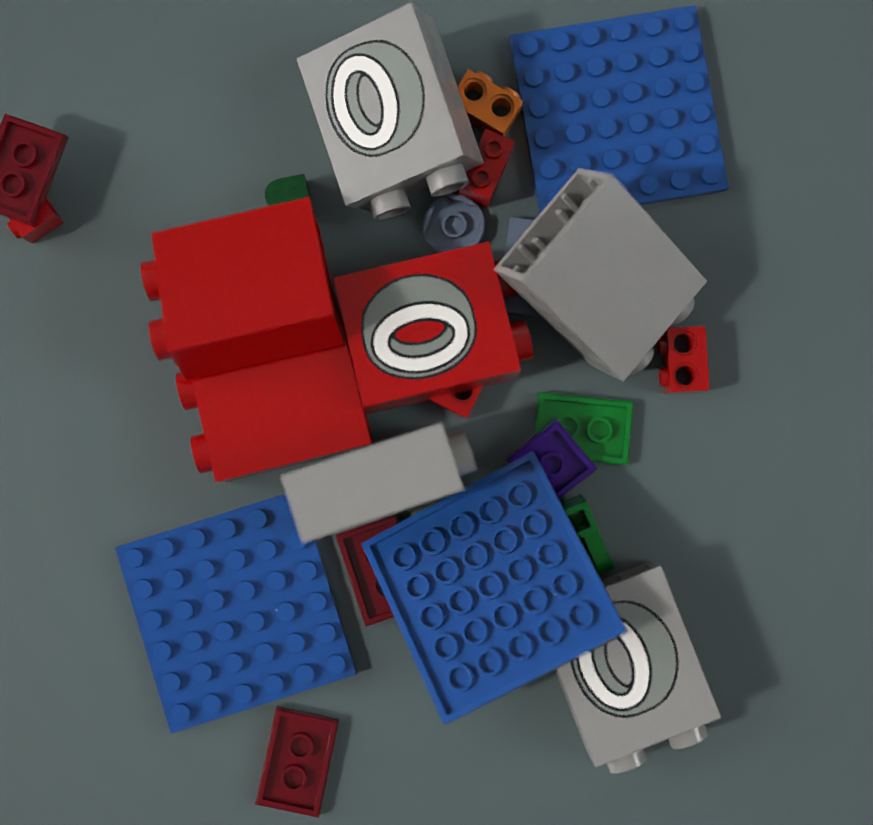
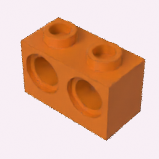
(480, 111)

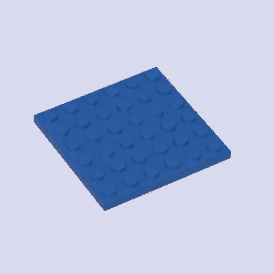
(621, 103)
(492, 588)
(234, 613)

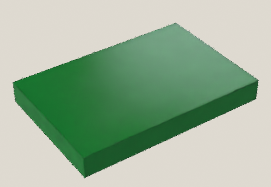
(596, 424)

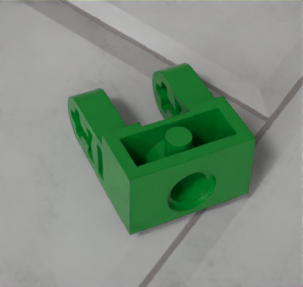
(586, 527)

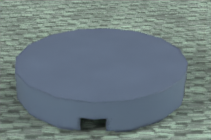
(453, 223)

